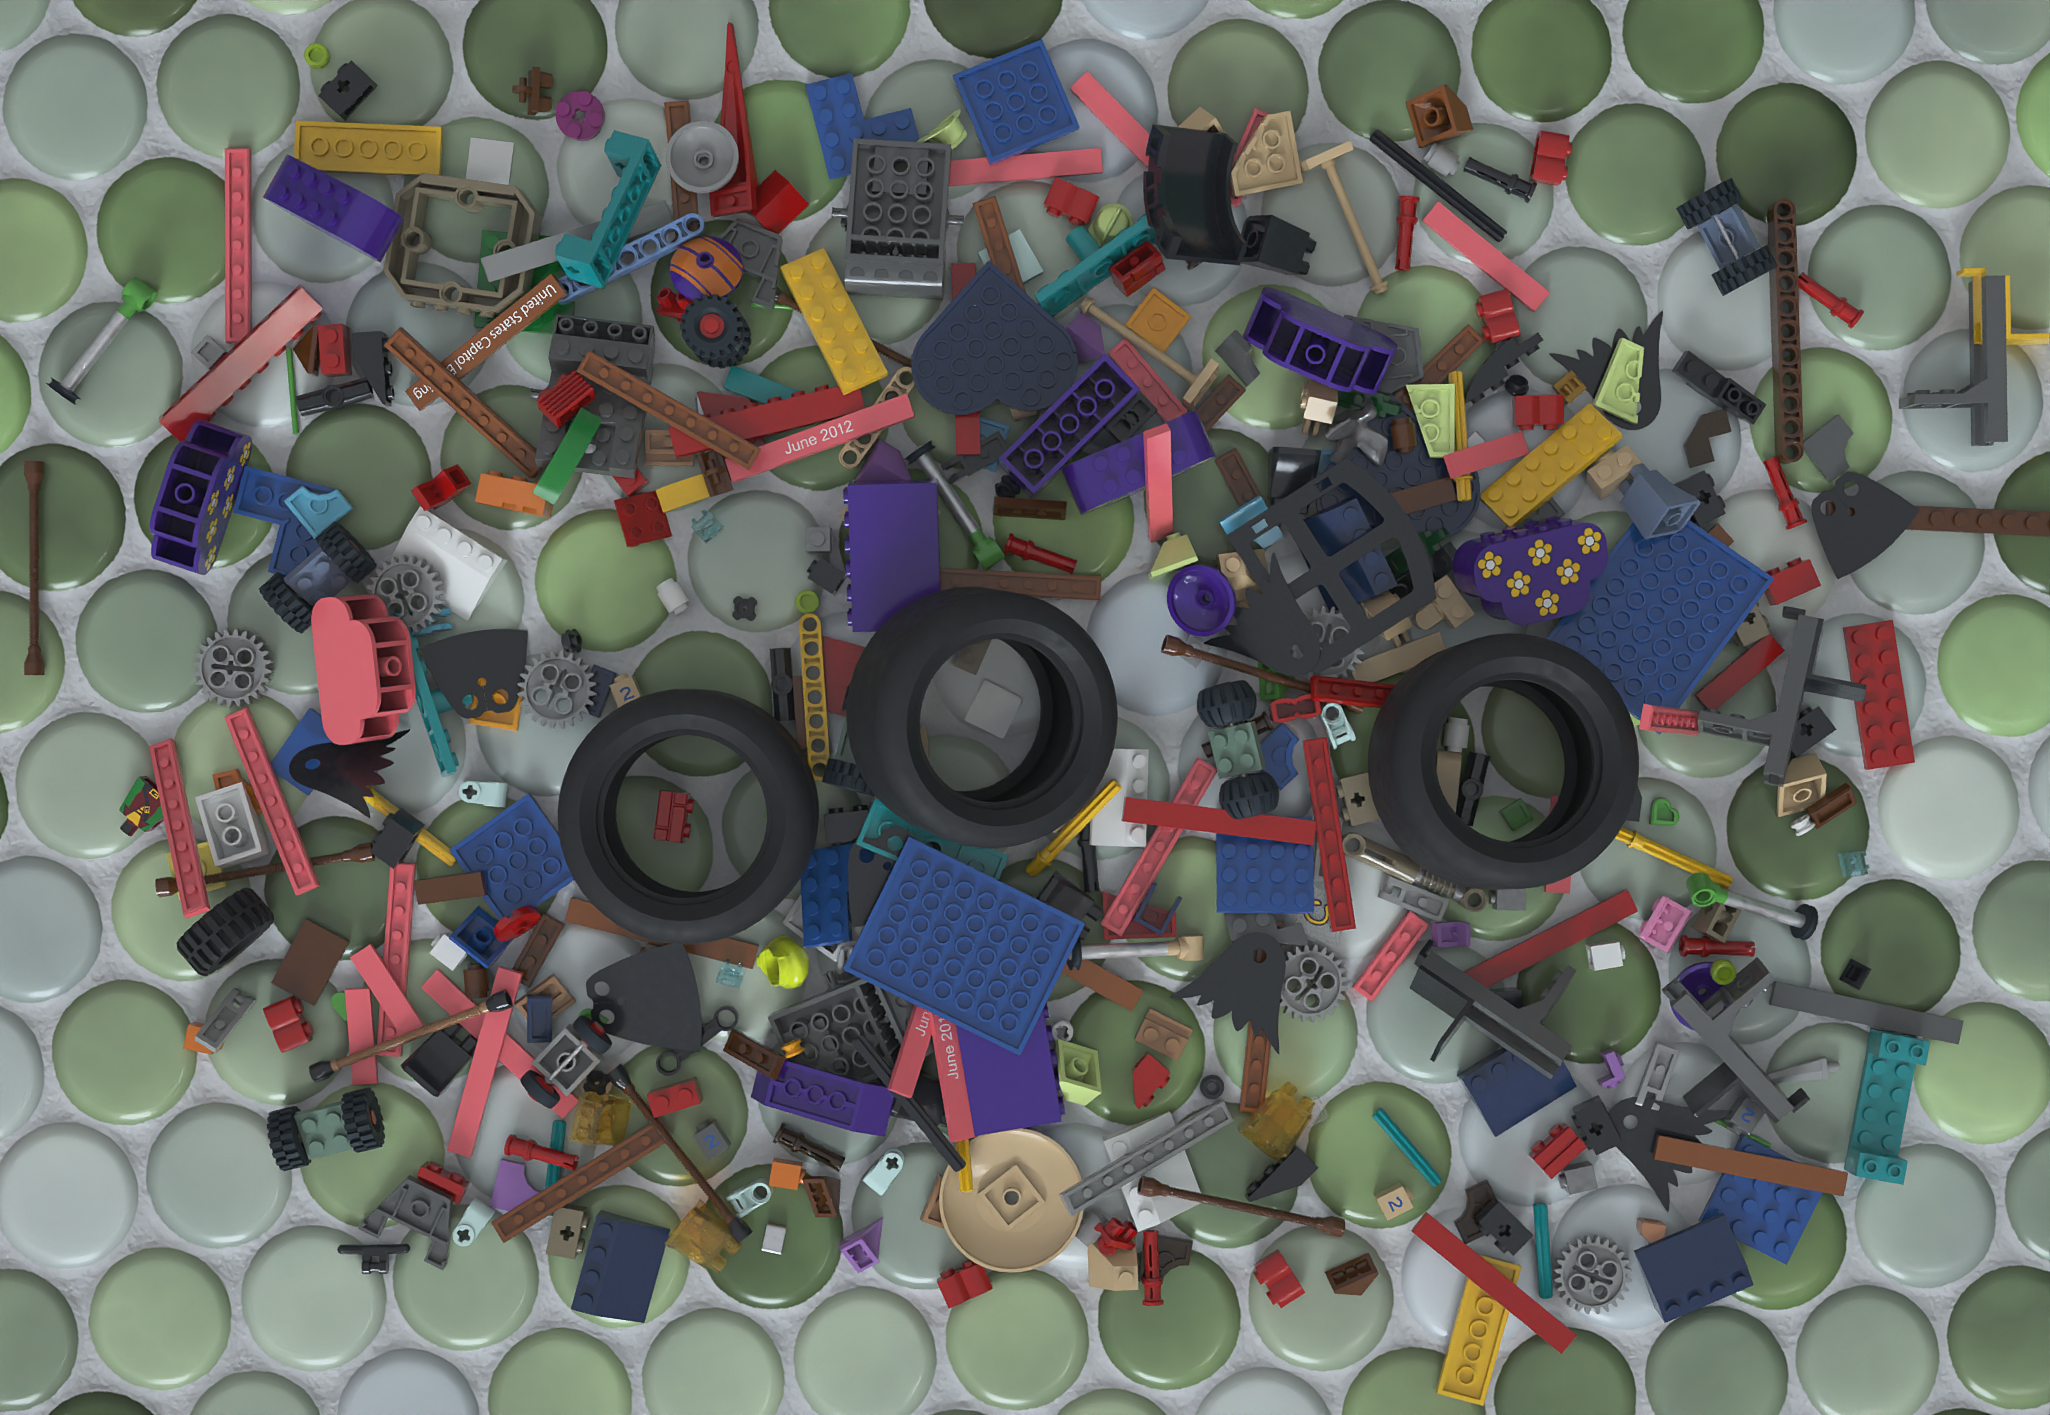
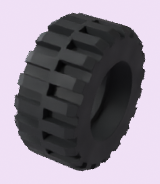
(225, 931)

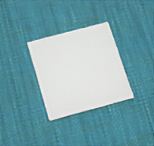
(489, 160)

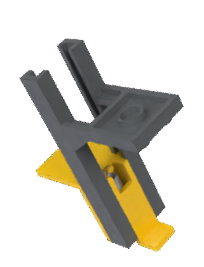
(1988, 360)

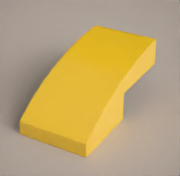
(682, 493)

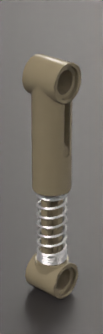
(1409, 871)

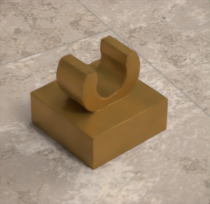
(1569, 386)

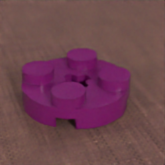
(567, 109)

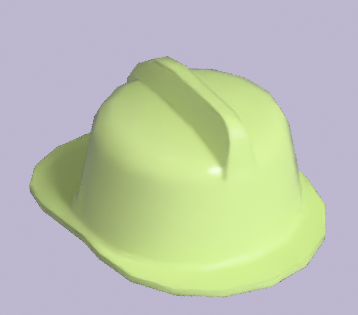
(947, 132)
(1110, 222)

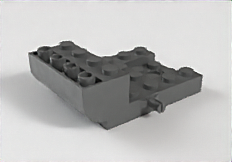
(897, 219)
(621, 430)
(838, 1016)

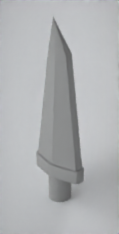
(1810, 1070)

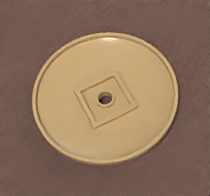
(1017, 1233)

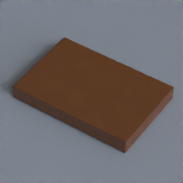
(310, 962)

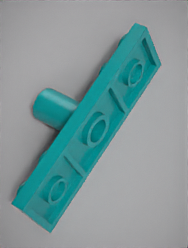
(1093, 265)
(430, 705)
(881, 818)

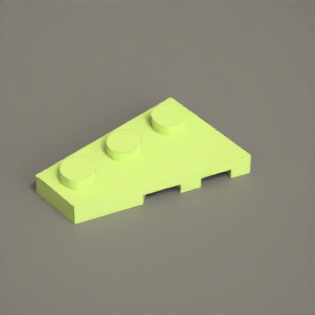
(1620, 384)
(1436, 416)

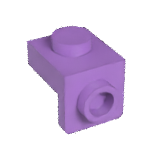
(1451, 934)
(1613, 1063)

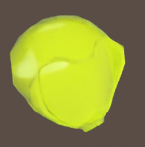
(784, 962)

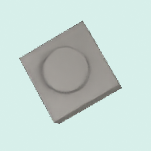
(208, 351)
(1193, 641)

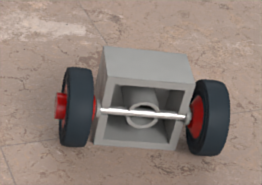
(566, 1061)

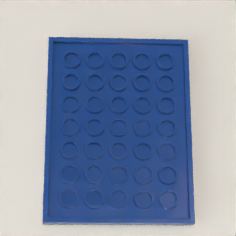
(1662, 613)
(964, 946)

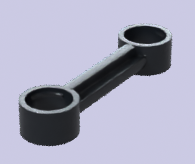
(708, 1032)

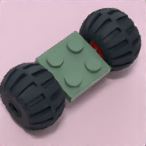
(1237, 749)

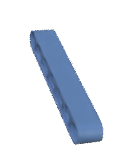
(641, 257)

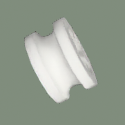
(1802, 825)
(1069, 1031)

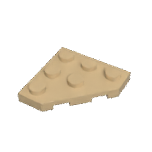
(1268, 158)

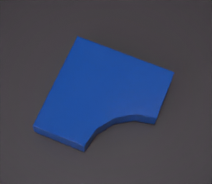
(1277, 754)

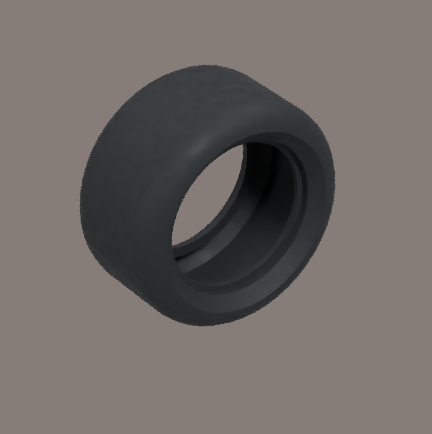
(1072, 736)
(1596, 746)
(592, 836)

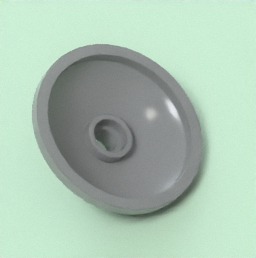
(698, 142)

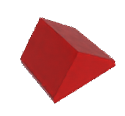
(777, 203)

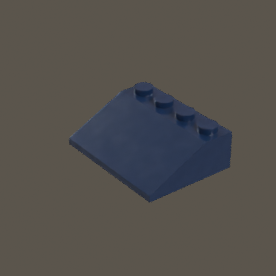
(1335, 530)
(1511, 1089)
(620, 1268)
(1693, 1268)

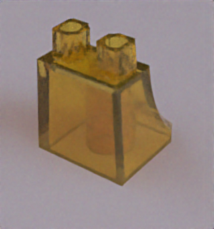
(600, 1119)
(1278, 1122)
(702, 1237)

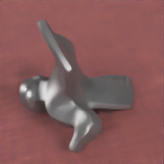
(1355, 433)

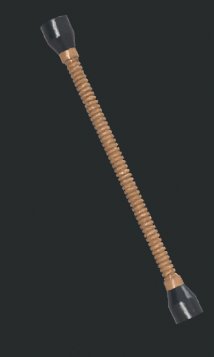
(496, 1003)

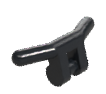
(368, 1251)

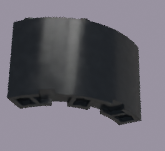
(1190, 195)

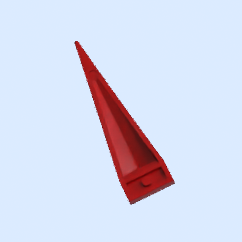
(740, 192)

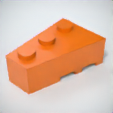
(511, 494)

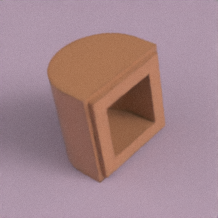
(1651, 1229)

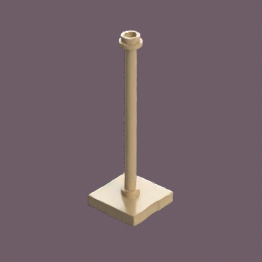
(1327, 162)
(1198, 383)

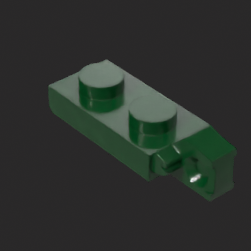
(1356, 401)
(1430, 541)

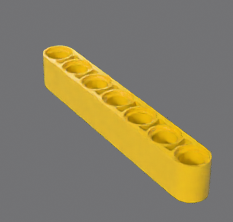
(810, 685)

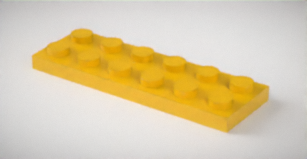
(369, 148)
(833, 321)
(1550, 466)
(1475, 1339)

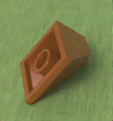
(1438, 116)

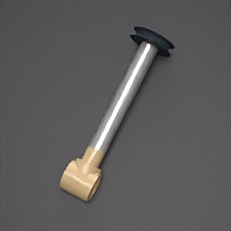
(1185, 947)

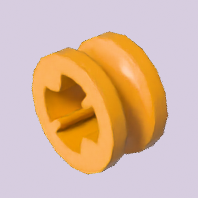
(792, 1048)

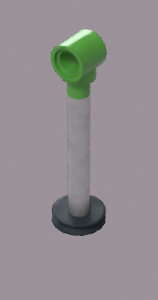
(136, 297)
(984, 548)
(1705, 892)

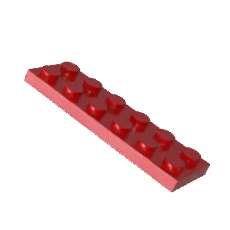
(1883, 714)

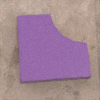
(511, 1186)

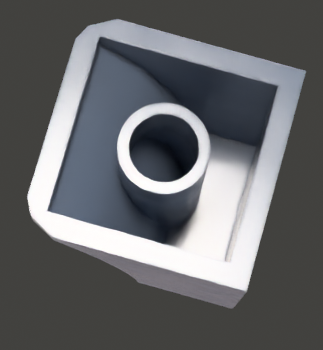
(1656, 503)

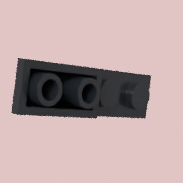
(1492, 370)
(1718, 389)

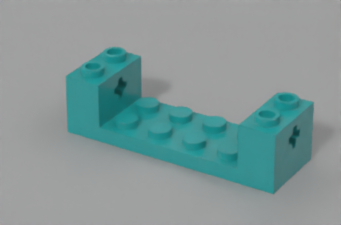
(595, 259)
(1883, 1105)

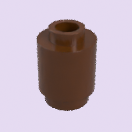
(1403, 435)
(476, 981)

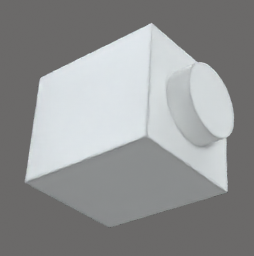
(447, 951)
(1605, 955)

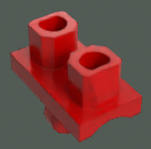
(672, 304)
(1115, 1236)

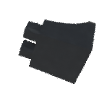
(1276, 245)
(1290, 470)
(1069, 898)
(440, 1059)
(929, 1096)

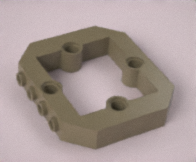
(403, 256)

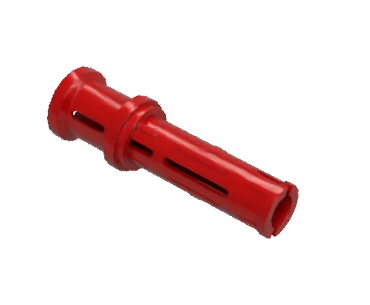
(1406, 221)
(1838, 306)
(1788, 504)
(1028, 550)
(1704, 947)
(530, 1150)
(1152, 1280)

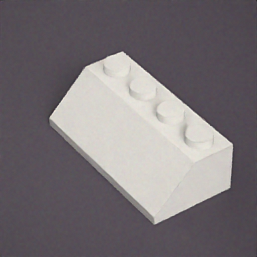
(1131, 772)

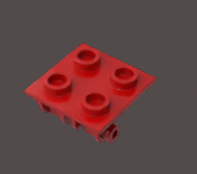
(642, 519)

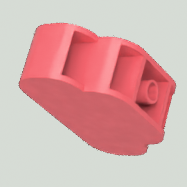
(361, 668)

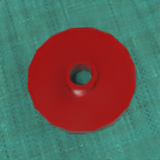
(518, 924)

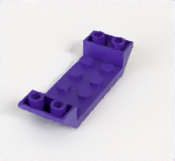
(827, 1098)

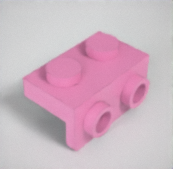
(1664, 924)

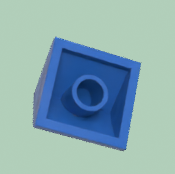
(478, 939)

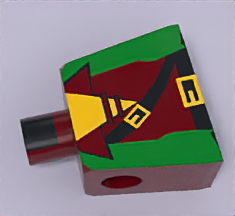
(142, 807)

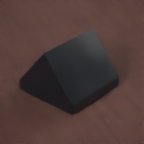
(1855, 974)

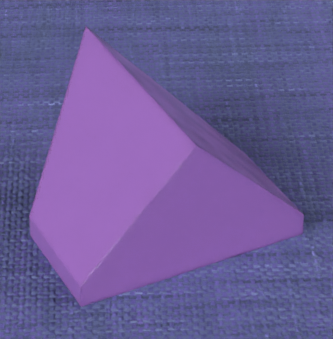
(1086, 337)
(884, 464)
(863, 1246)

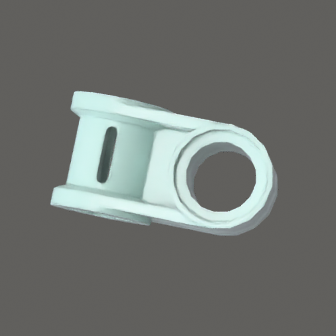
(1336, 726)
(488, 793)
(883, 1173)
(746, 1198)
(474, 1219)

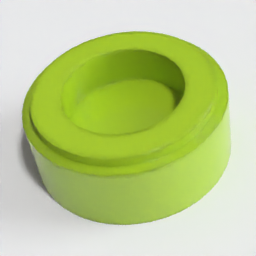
(317, 55)
(807, 601)
(1723, 972)

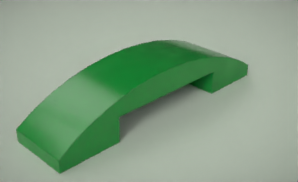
(567, 456)

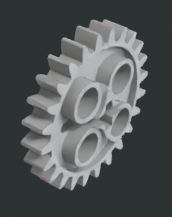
(425, 587)
(1337, 622)
(536, 681)
(231, 689)
(1325, 996)
(1583, 1294)

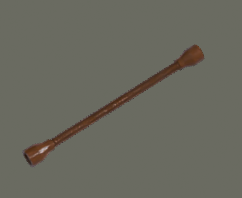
(34, 474)
(1176, 647)
(361, 853)
(1330, 1225)

